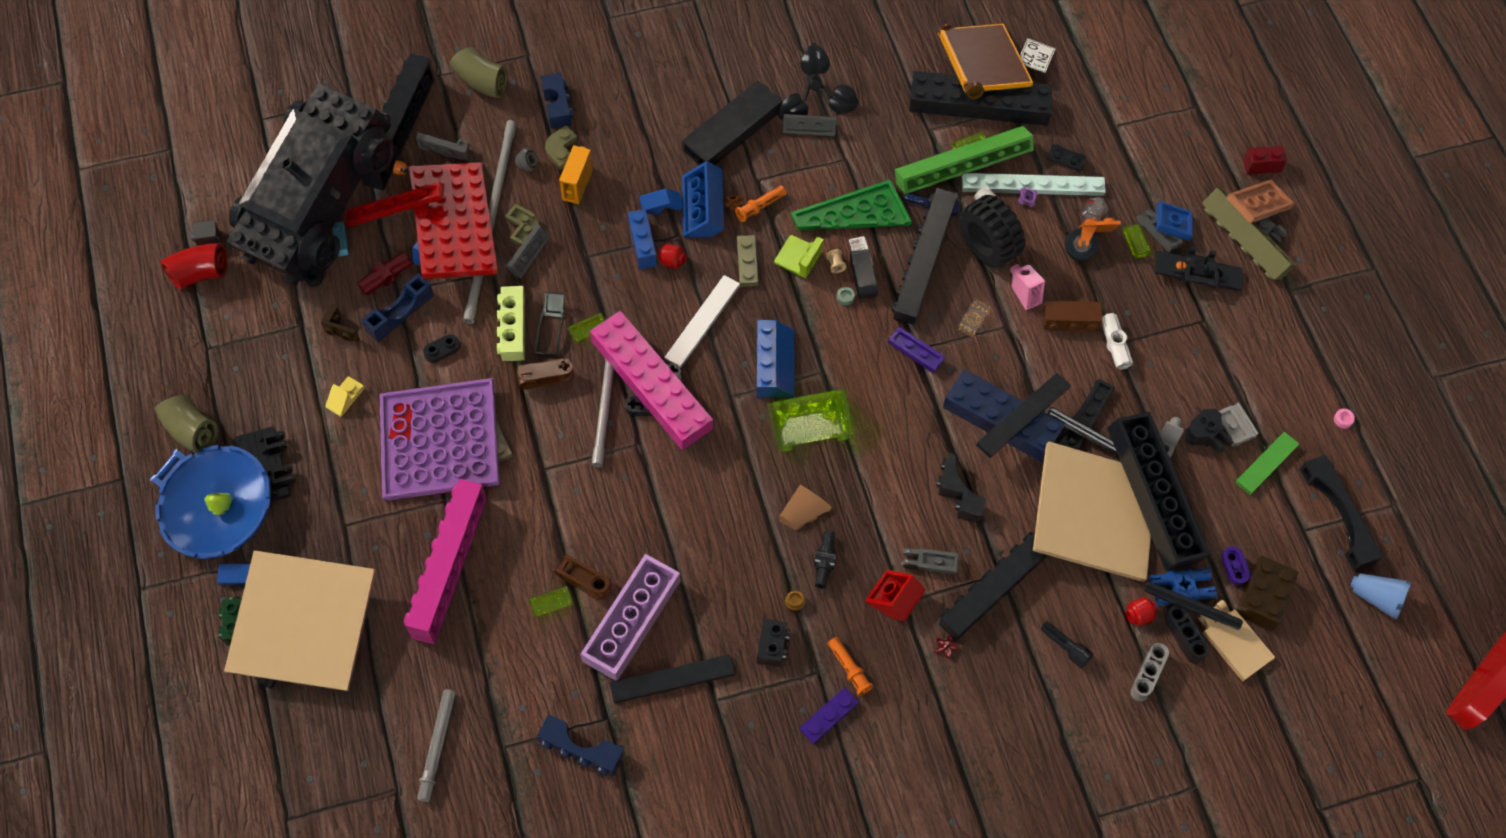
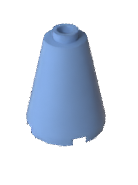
(1382, 592)

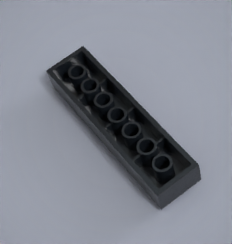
(945, 96)
(404, 108)
(1158, 491)

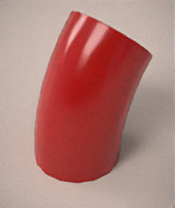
(195, 264)

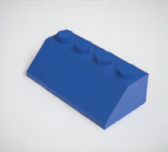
(702, 201)
(775, 359)

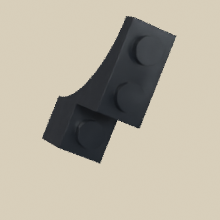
(969, 505)

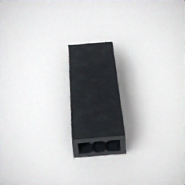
(732, 125)

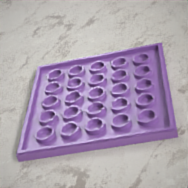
(448, 442)

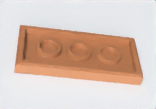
(1260, 201)

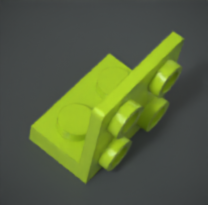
(799, 255)

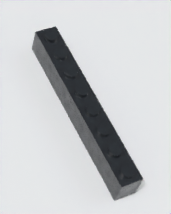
(925, 256)
(991, 589)

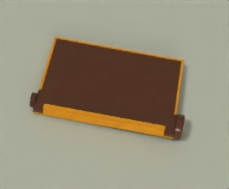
(984, 58)

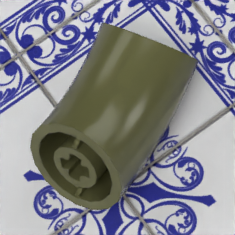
(479, 72)
(187, 423)

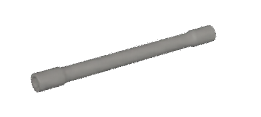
(599, 451)

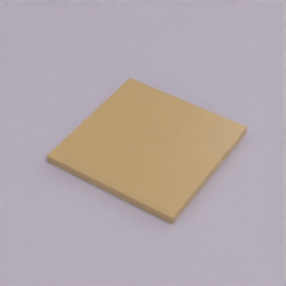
(1090, 514)
(300, 621)

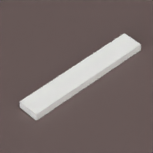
(702, 321)

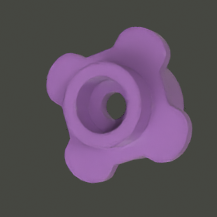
(1027, 192)

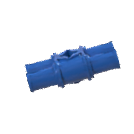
(1187, 579)

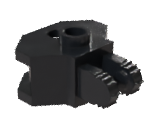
(1205, 430)

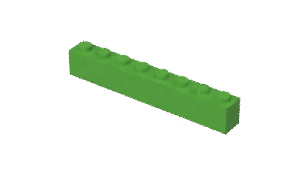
(964, 159)

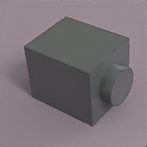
(205, 233)

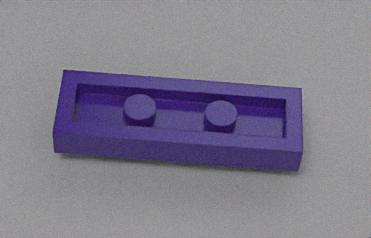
(916, 349)
(829, 715)

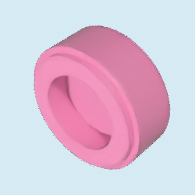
(1344, 418)

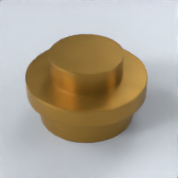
(795, 600)

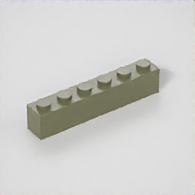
(1249, 235)

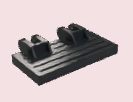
(258, 445)

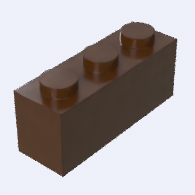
(1072, 315)

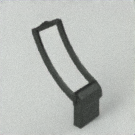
(553, 307)

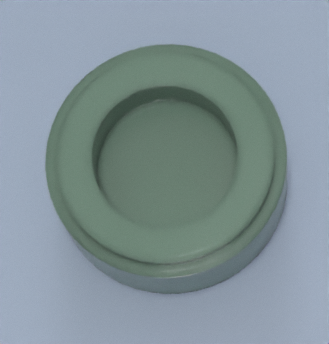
(845, 296)

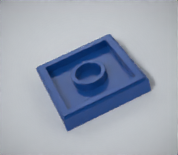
(1174, 221)

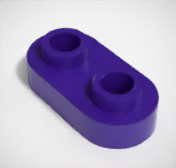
(1237, 566)

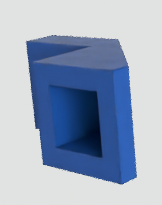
(658, 200)

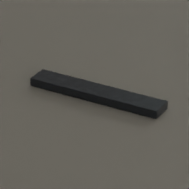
(1089, 412)
(1023, 415)
(671, 679)

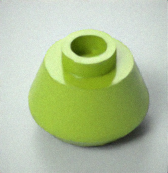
(218, 502)

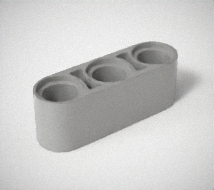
(1155, 665)

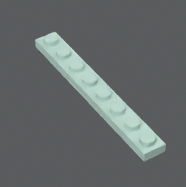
(1040, 183)

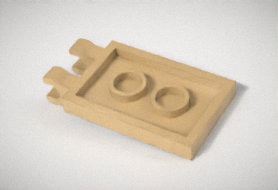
(1239, 648)

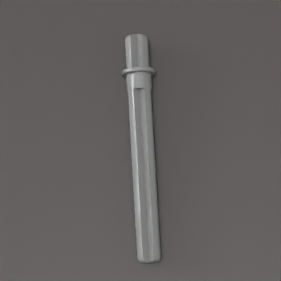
(435, 749)

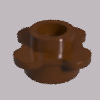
(733, 202)

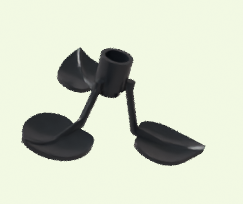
(814, 62)

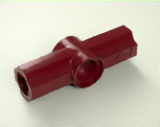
(384, 273)

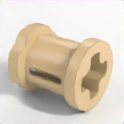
(836, 261)

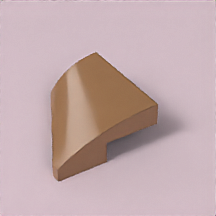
(803, 508)

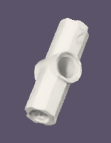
(1118, 350)

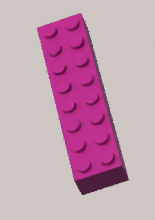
(651, 380)
(445, 562)

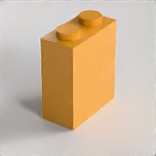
(576, 174)

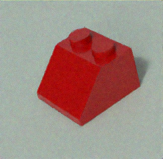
(896, 594)

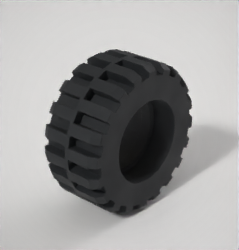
(992, 231)

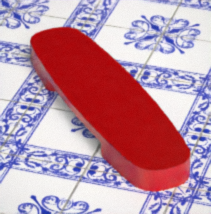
(1483, 689)

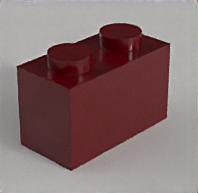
(1264, 160)

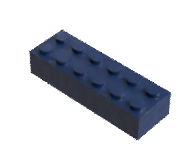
(988, 405)

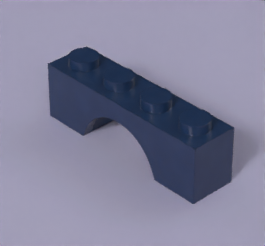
(383, 321)
(603, 757)

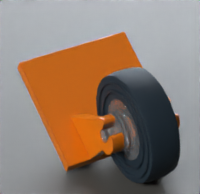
(1082, 242)

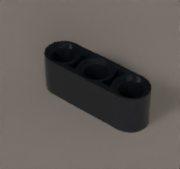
(863, 274)
(1186, 644)

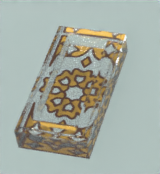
(974, 318)

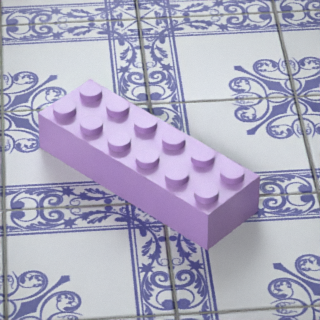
(630, 617)

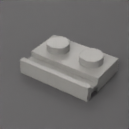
(1237, 424)

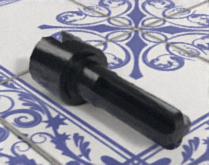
(1077, 652)

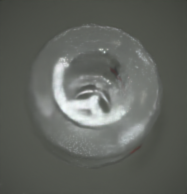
(1095, 209)

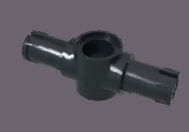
(825, 559)

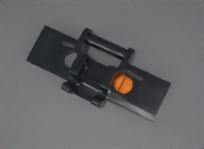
(1199, 269)

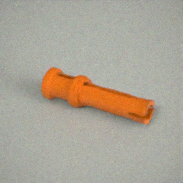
(754, 206)
(855, 673)

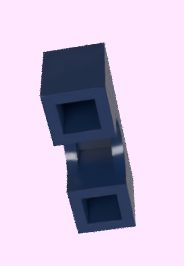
(554, 89)

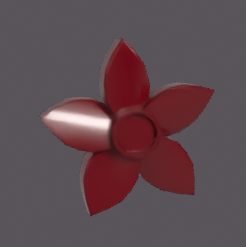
(946, 646)

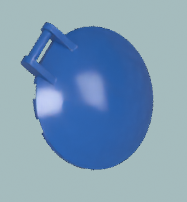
(182, 509)

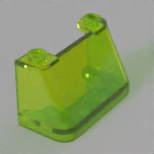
(810, 419)

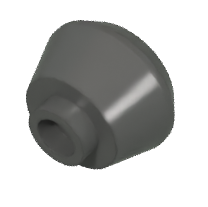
(526, 160)

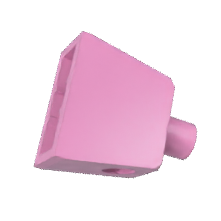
(1027, 285)

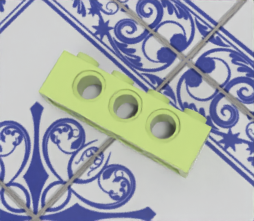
(514, 349)

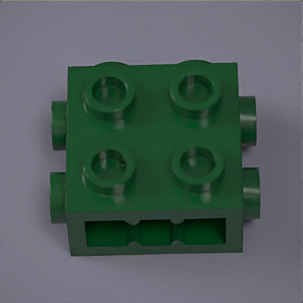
(228, 614)

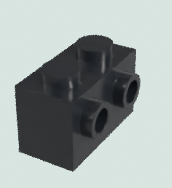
(772, 642)

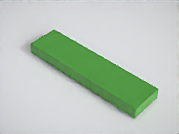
(1267, 463)

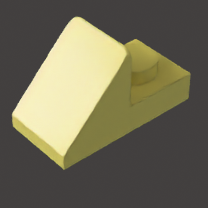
(343, 397)

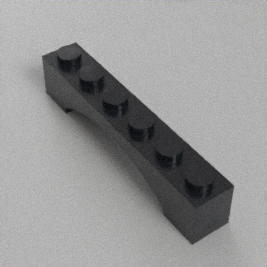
(1362, 549)

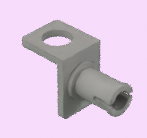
(1171, 434)

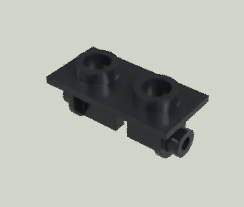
(1066, 157)

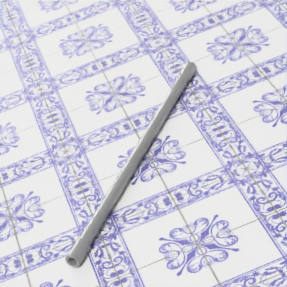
(509, 133)

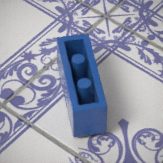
(642, 239)

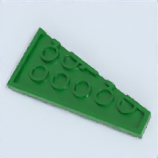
(863, 208)

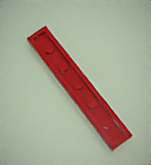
(394, 204)

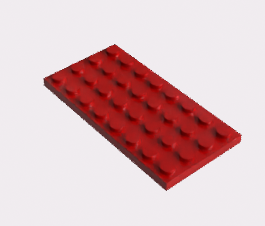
(455, 231)

